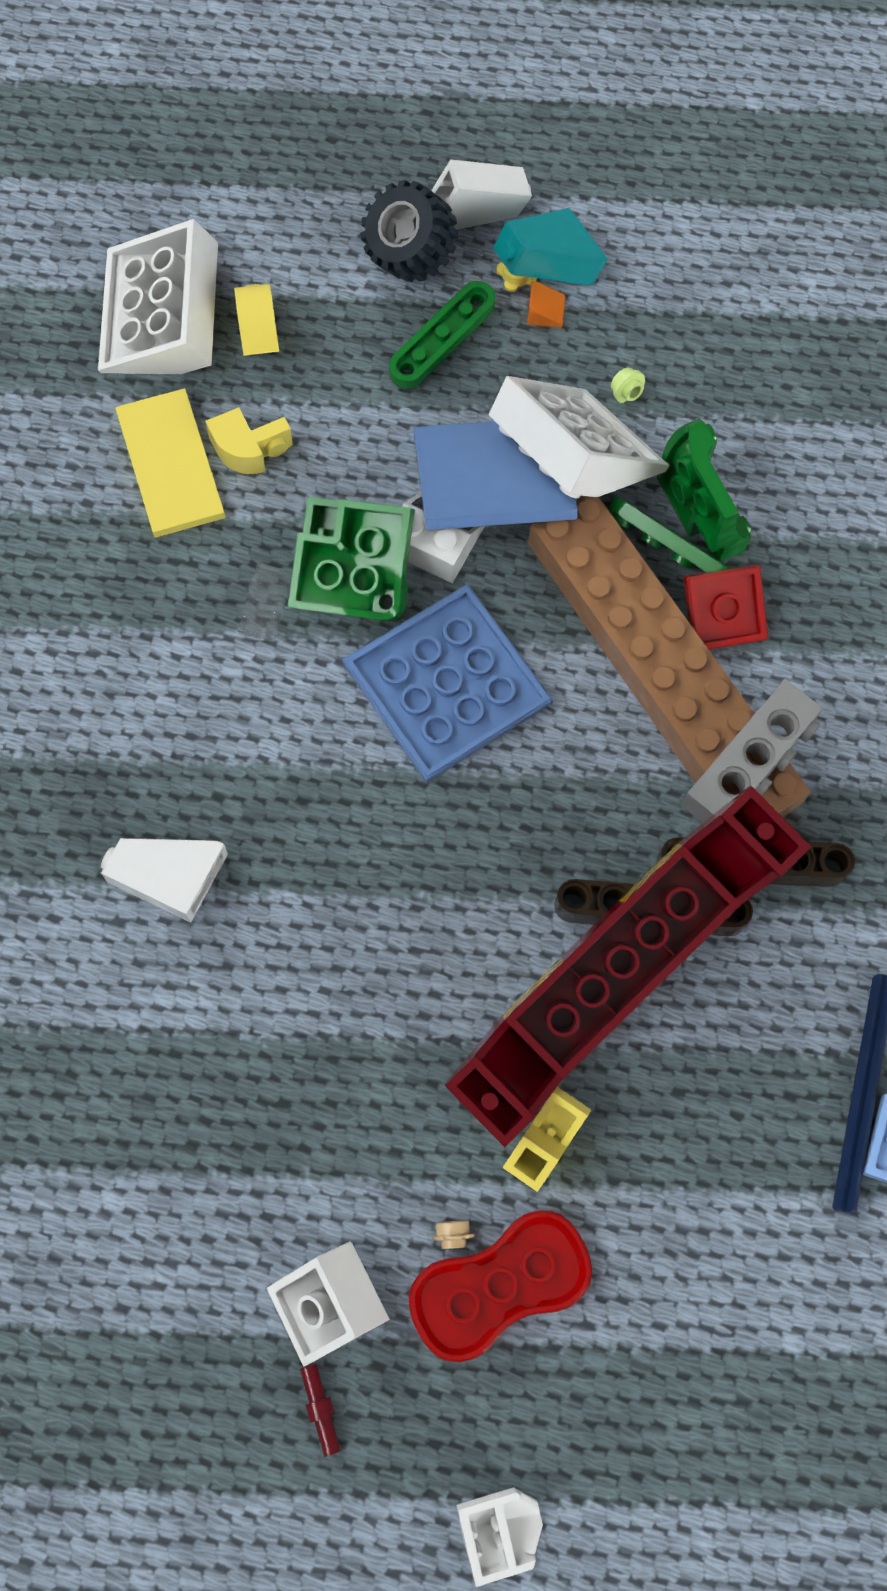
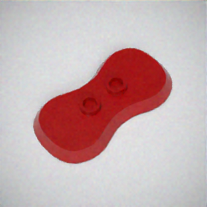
(473, 1299)

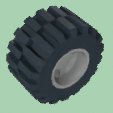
(409, 231)

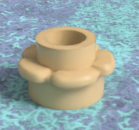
(453, 1234)

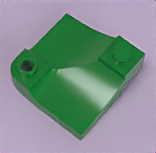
(698, 492)
(352, 558)

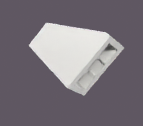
(482, 192)
(165, 871)

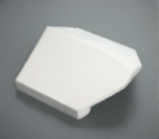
(500, 1534)

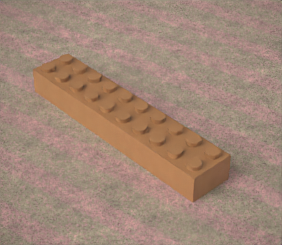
(652, 644)

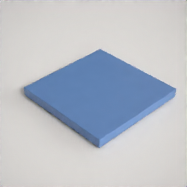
(482, 479)
(447, 682)

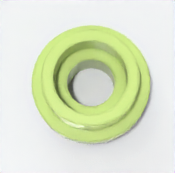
(627, 385)

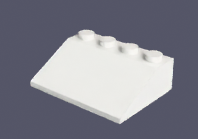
(159, 302)
(573, 437)

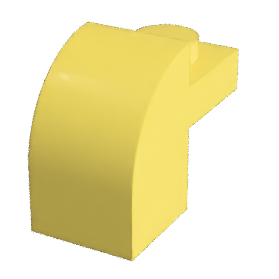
(256, 319)
(244, 448)
(547, 1139)

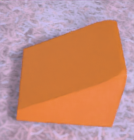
(545, 306)

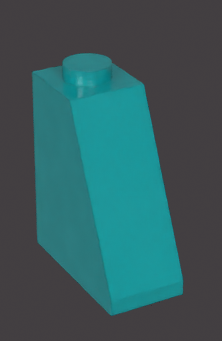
(550, 248)

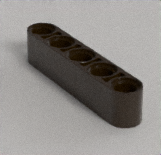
(813, 865)
(594, 893)

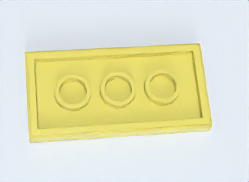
(170, 463)

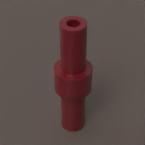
(320, 1410)

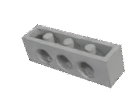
(785, 708)

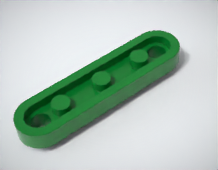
(441, 334)
(657, 534)

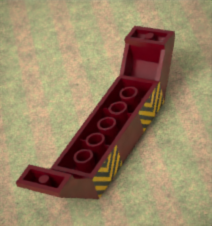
(623, 961)

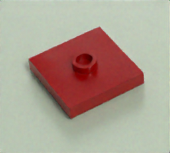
(727, 606)

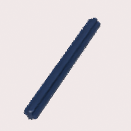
(862, 1100)

